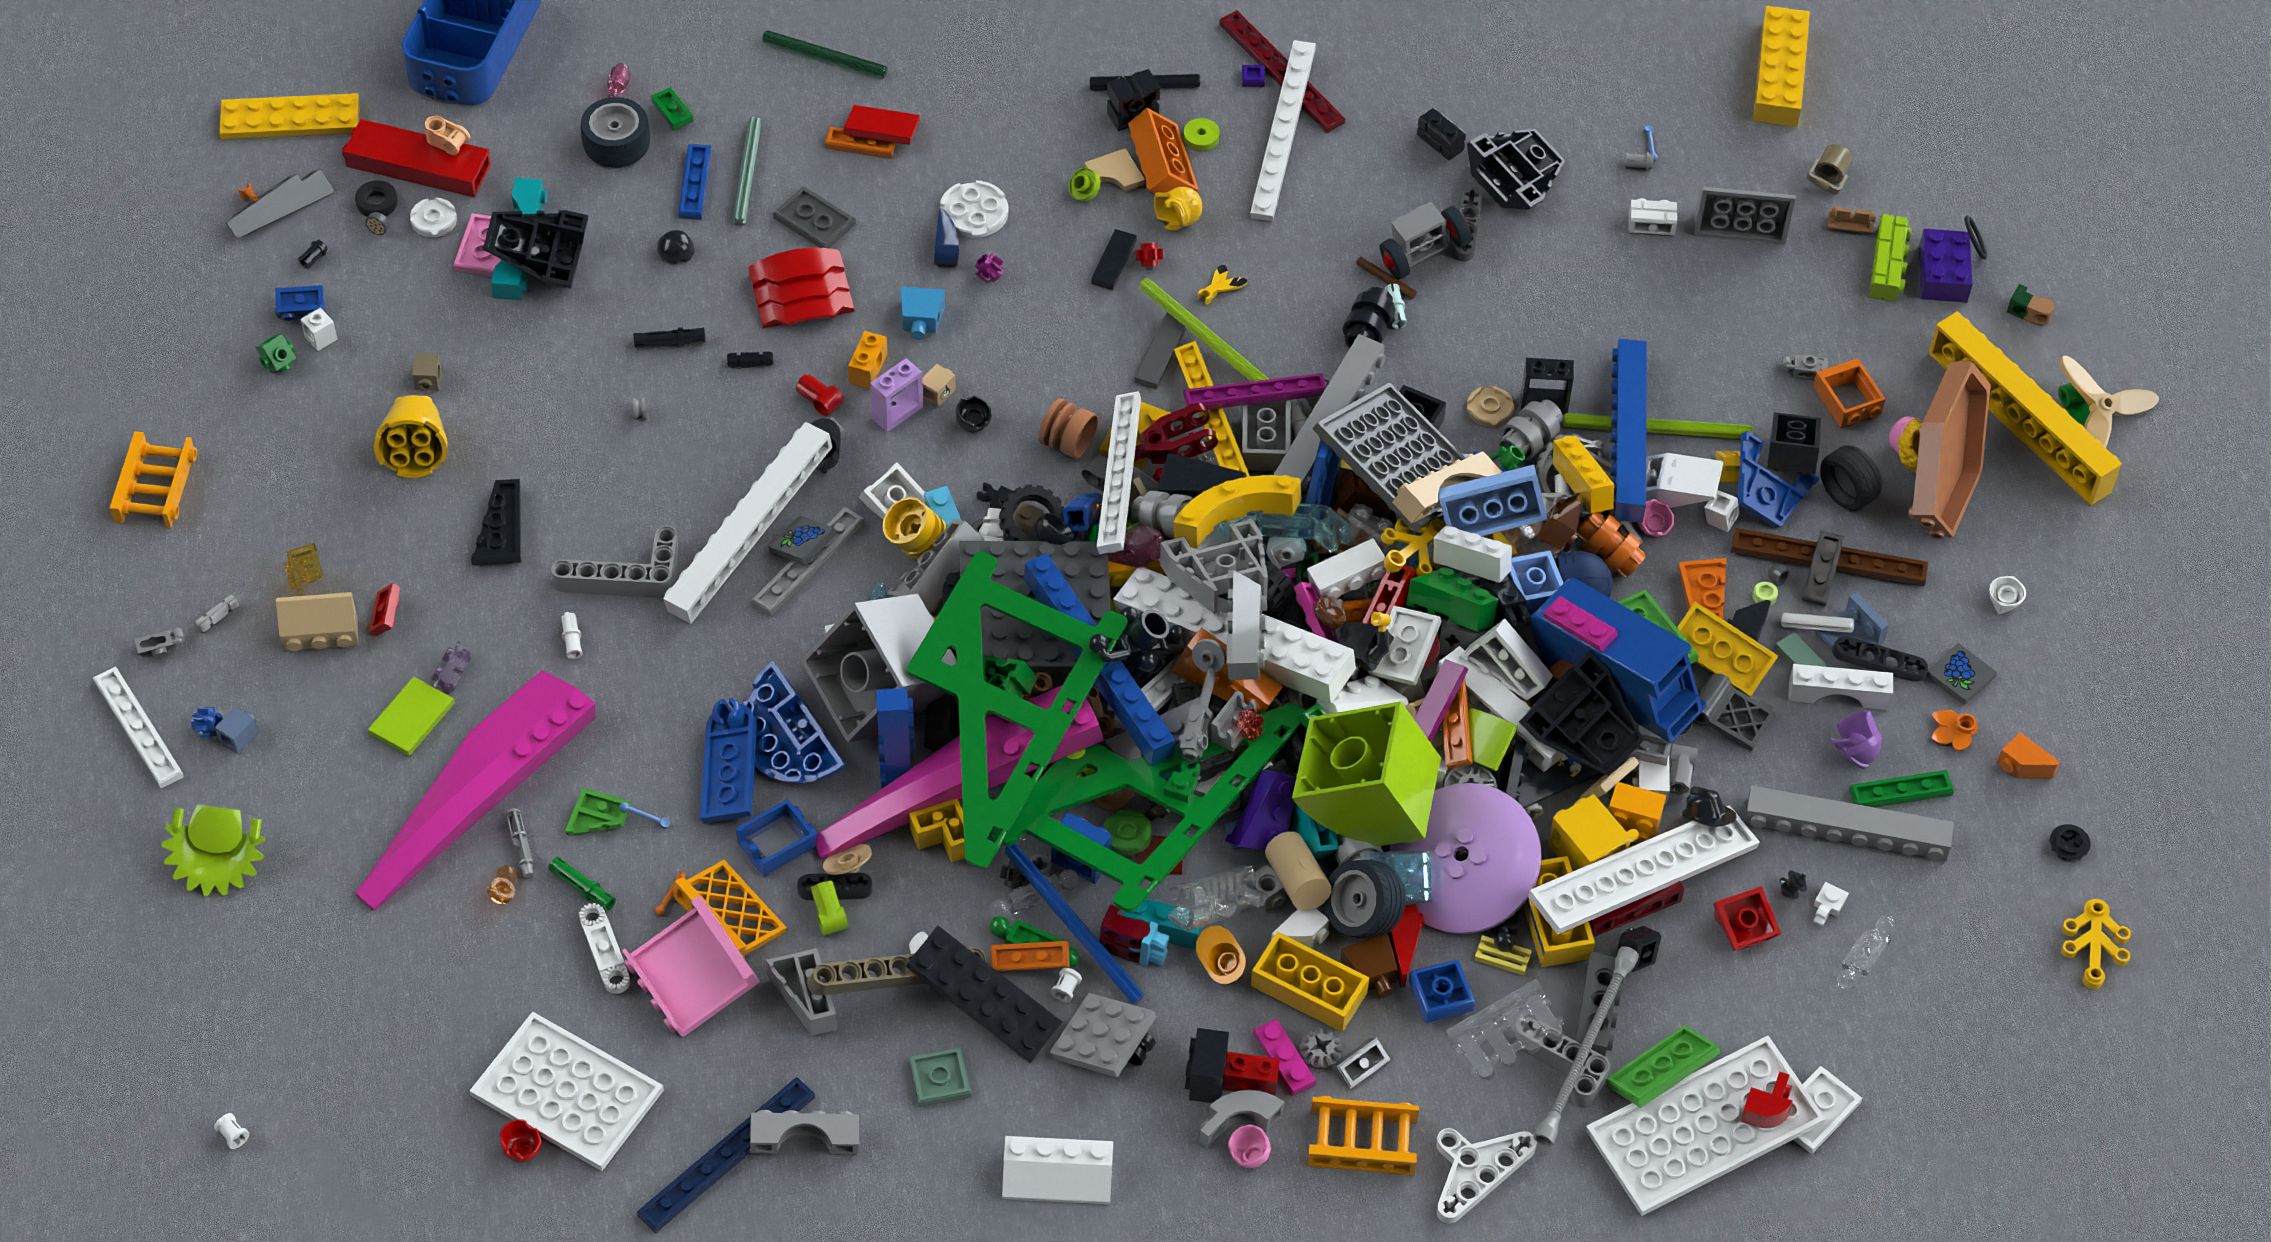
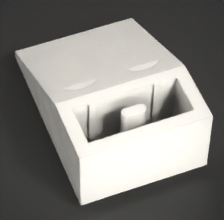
(1681, 479)

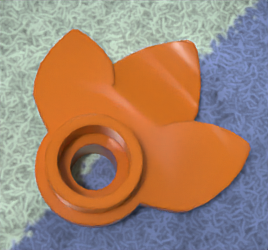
(1951, 730)

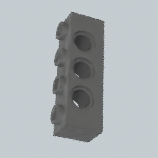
(1599, 970)

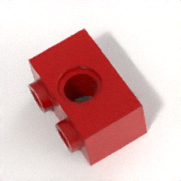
(1251, 1073)

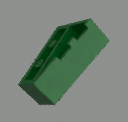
(1455, 597)

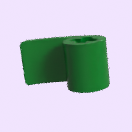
(2074, 403)

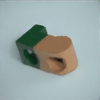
(2030, 307)

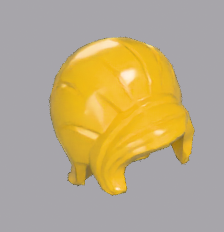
(1178, 207)

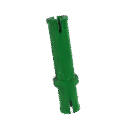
(590, 889)

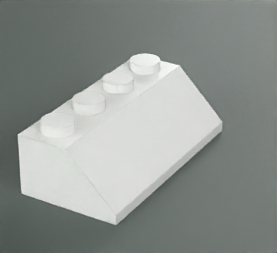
(1057, 1170)

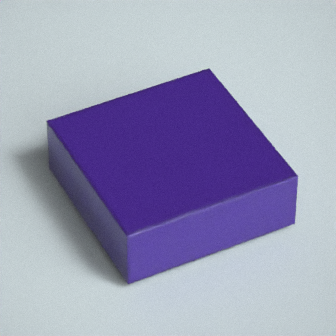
(1253, 75)

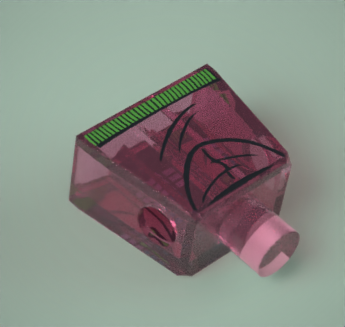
(1141, 546)

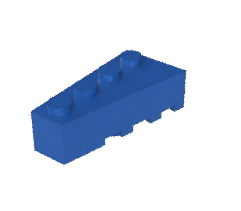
(894, 733)

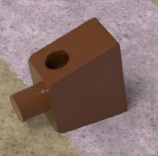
(1375, 960)

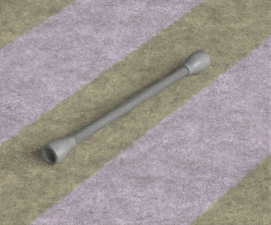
(1548, 1128)

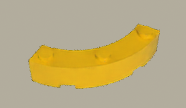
(1234, 500)

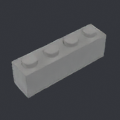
(936, 564)
(1245, 627)

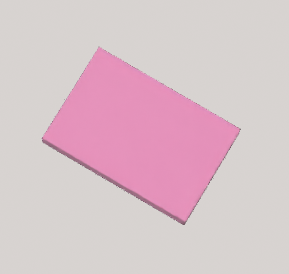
(471, 256)

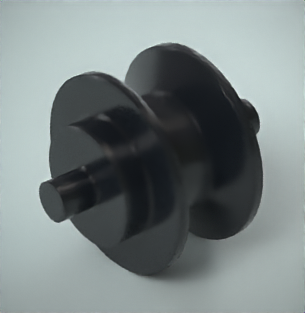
(1793, 884)

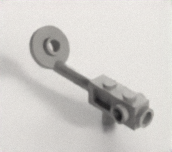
(1197, 730)

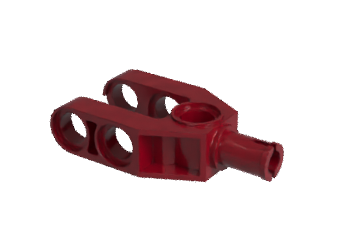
(1156, 437)

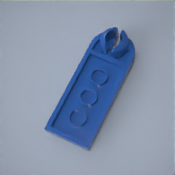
(728, 763)

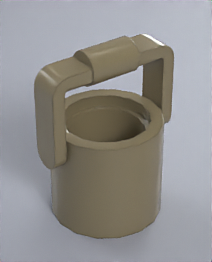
(1831, 168)

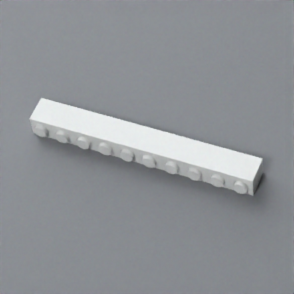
(747, 522)

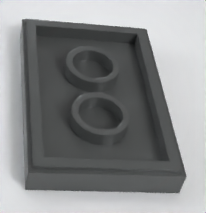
(814, 218)

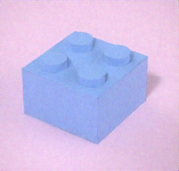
(1535, 578)

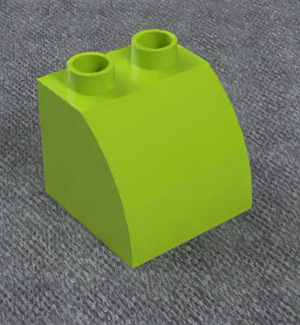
(1368, 774)

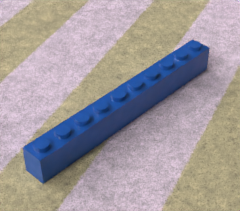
(1629, 430)
(1114, 680)

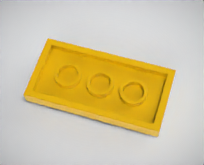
(1726, 649)

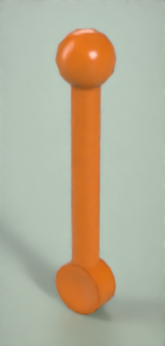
(659, 910)

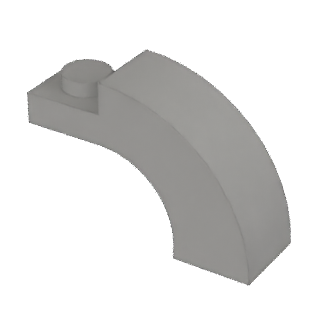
(1238, 1108)

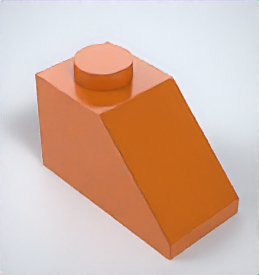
(2027, 760)

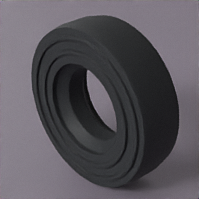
(373, 188)

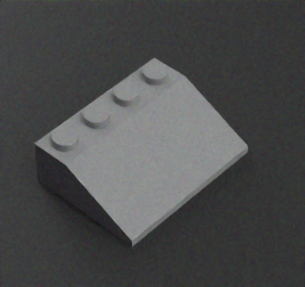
(1743, 215)

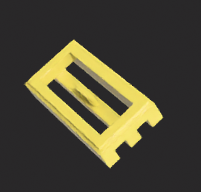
(1516, 954)

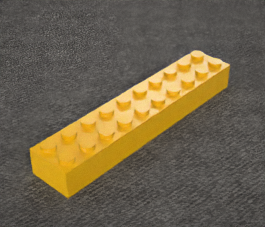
(2030, 411)

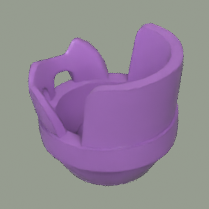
(1859, 739)

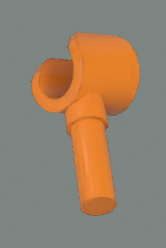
(247, 194)

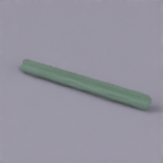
(747, 170)

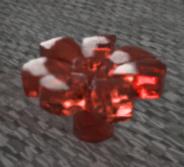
(1250, 724)

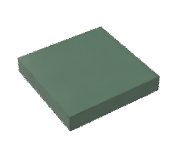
(939, 1076)

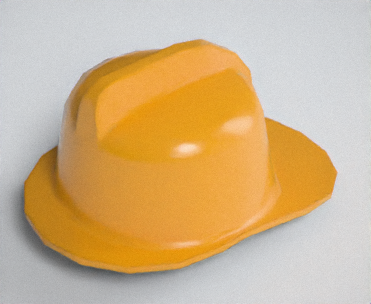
(1220, 954)

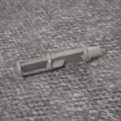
(520, 841)

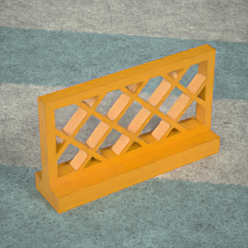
(685, 893)

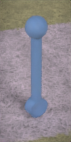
(1649, 130)
(663, 823)

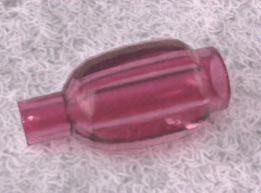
(618, 79)

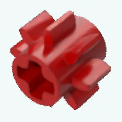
(1149, 254)

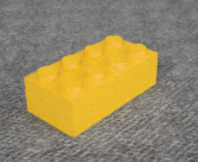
(1309, 982)

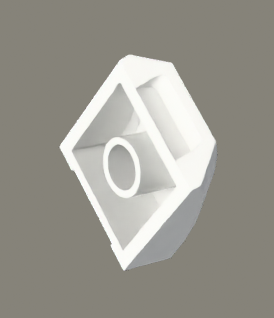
(890, 489)

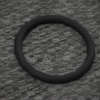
(1970, 223)

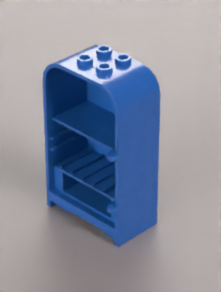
(464, 46)
(1643, 660)

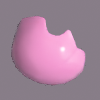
(1657, 519)
(1249, 1146)

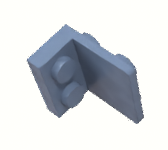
(1867, 624)

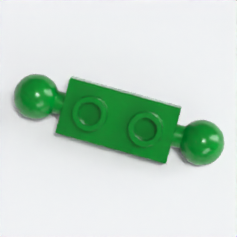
(1025, 933)

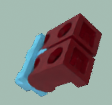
(1132, 938)

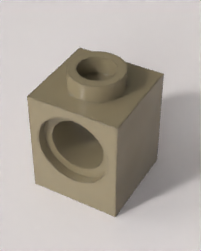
(427, 371)

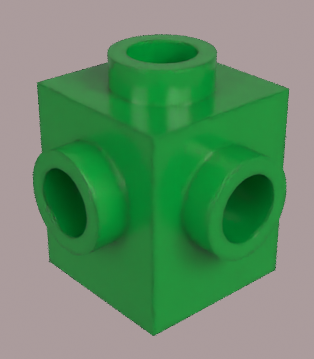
(276, 353)

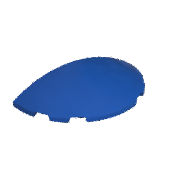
(788, 735)

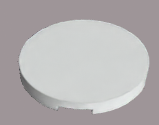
(976, 208)

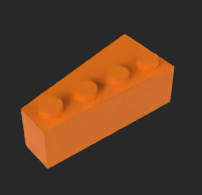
(1261, 690)

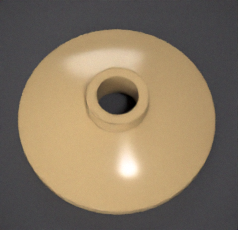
(847, 860)

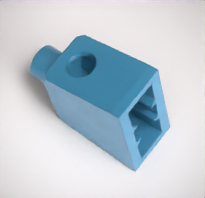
(921, 310)

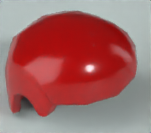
(520, 1141)

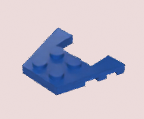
(1765, 492)

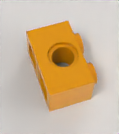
(867, 359)

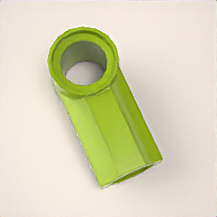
(830, 914)

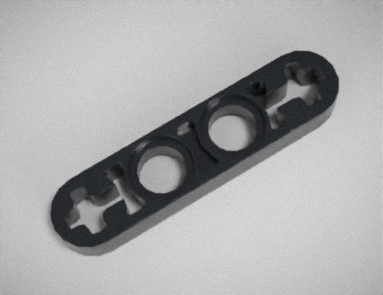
(1880, 654)

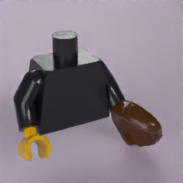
(1368, 640)

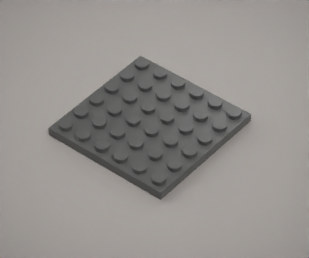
(1388, 445)
(1010, 639)

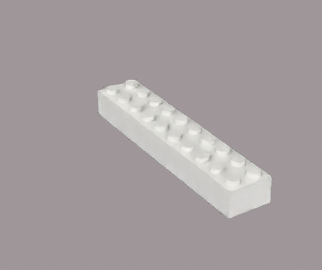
(1290, 653)

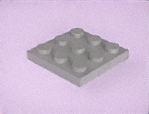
(1103, 1035)

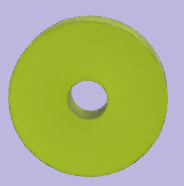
(1201, 142)

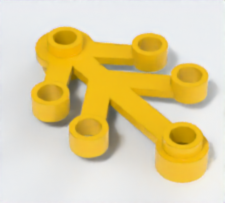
(1396, 559)
(2096, 939)

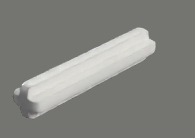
(1816, 622)

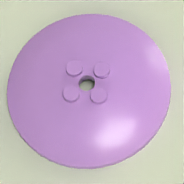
(1500, 861)

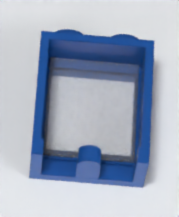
(776, 837)

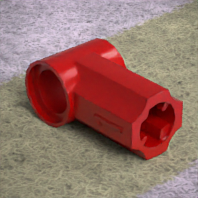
(824, 398)

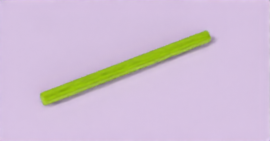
(1201, 331)
(1661, 426)

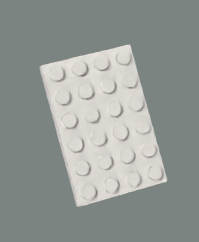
(567, 1090)

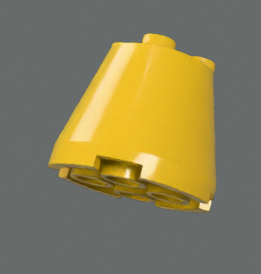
(411, 438)

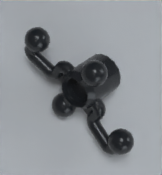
(1142, 635)

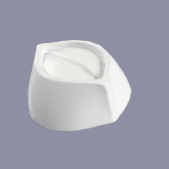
(2006, 593)

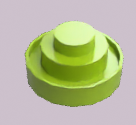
(1084, 184)

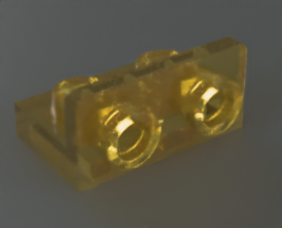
(302, 566)

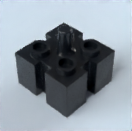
(1132, 97)

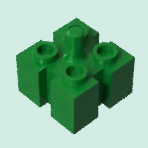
(1010, 676)

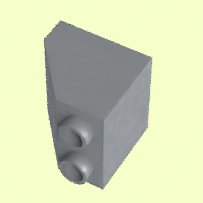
(871, 653)

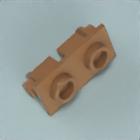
(1844, 219)

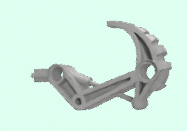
(1595, 448)

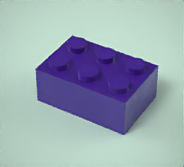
(1945, 265)

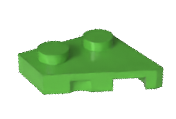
(596, 813)

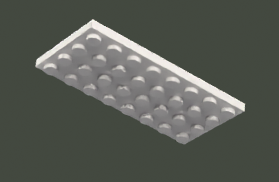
(1697, 1127)

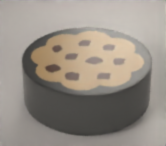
(377, 223)

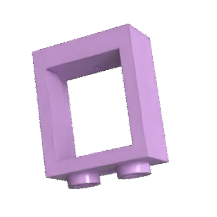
(892, 412)

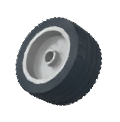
(615, 132)
(1365, 898)

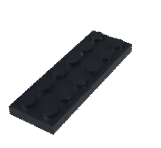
(983, 994)

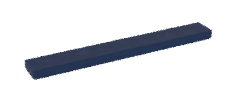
(717, 1161)

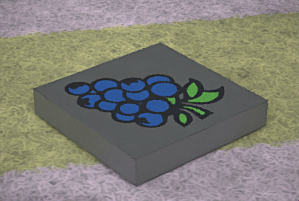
(802, 540)
(1961, 674)

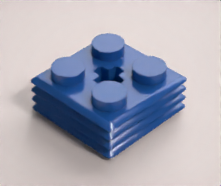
(1451, 981)

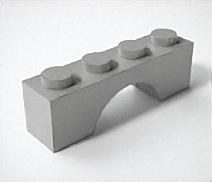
(837, 1130)

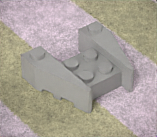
(1205, 571)

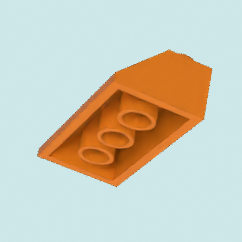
(1161, 152)

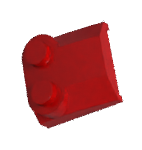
(1746, 919)

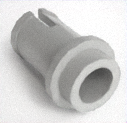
(1641, 161)

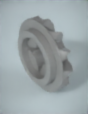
(1316, 1057)

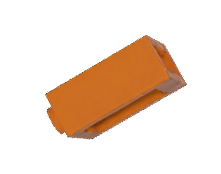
(1844, 374)

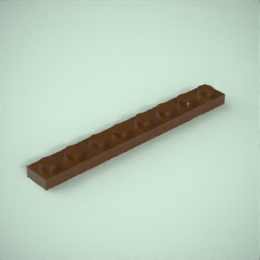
(1850, 560)

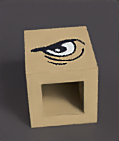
(938, 385)

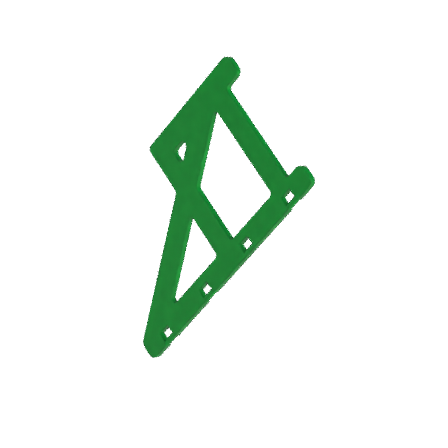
(960, 629)
(1062, 790)

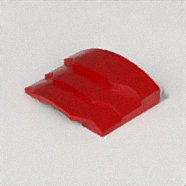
(800, 286)

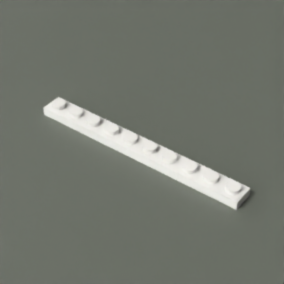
(1282, 131)
(1119, 473)

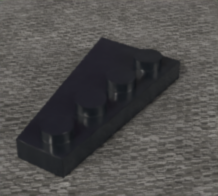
(501, 527)

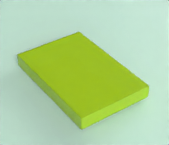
(411, 716)

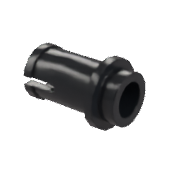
(313, 253)

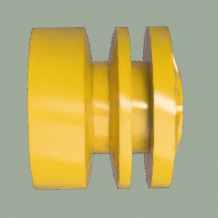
(912, 526)

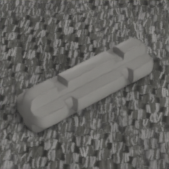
(216, 613)

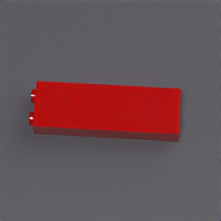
(411, 158)

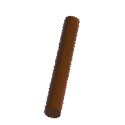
(1384, 276)

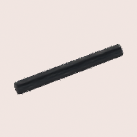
(1164, 81)

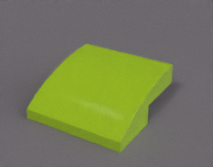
(1489, 738)

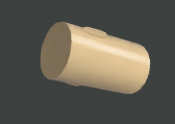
(1298, 871)

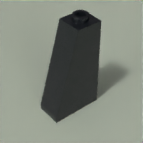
(1192, 476)

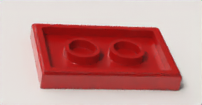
(881, 124)

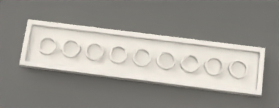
(1639, 872)

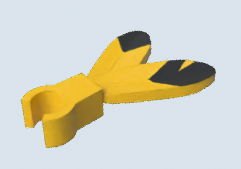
(1220, 284)

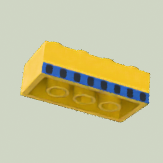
(1567, 946)

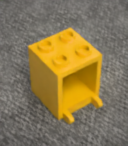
(1588, 833)

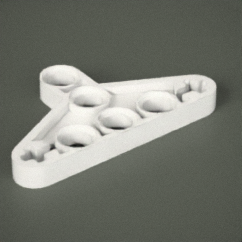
(1486, 1160)

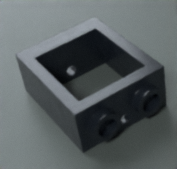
(1539, 369)

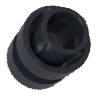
(1369, 316)

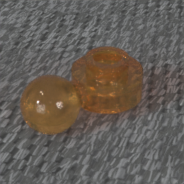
(501, 888)

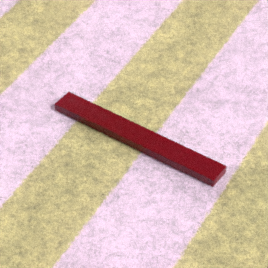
(1275, 65)

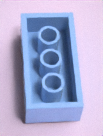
(1494, 502)

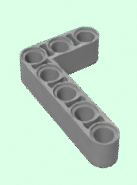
(627, 578)

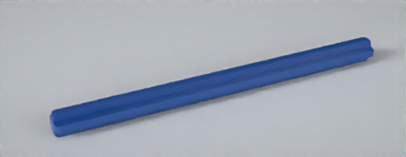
(1074, 923)

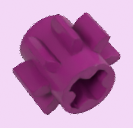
(989, 267)

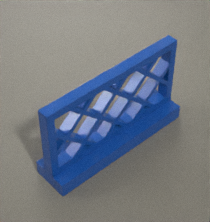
(1323, 476)

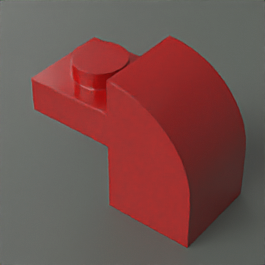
(1768, 1109)

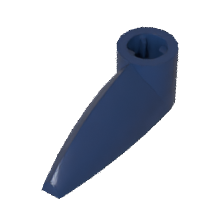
(946, 241)

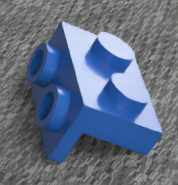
(298, 301)

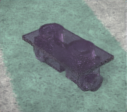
(455, 660)

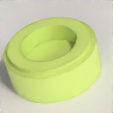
(1765, 591)

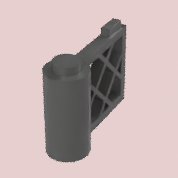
(1717, 695)

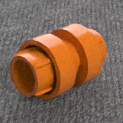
(1619, 551)

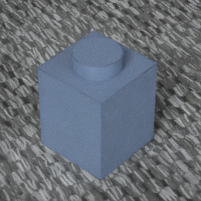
(237, 729)

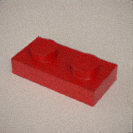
(384, 609)

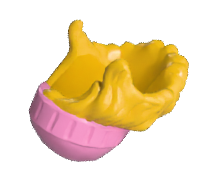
(1905, 441)

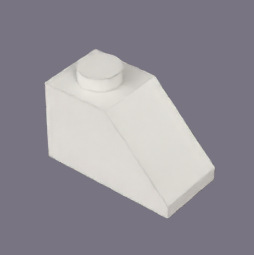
(1305, 927)

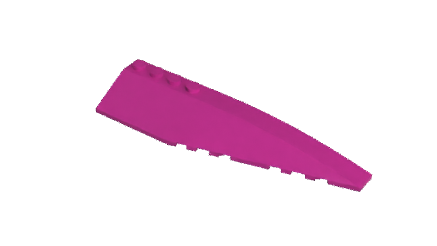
(479, 775)
(940, 776)

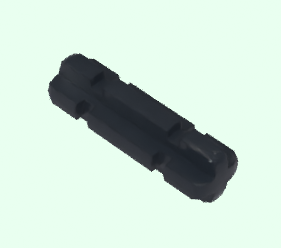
(750, 359)

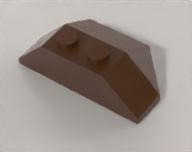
(1562, 522)

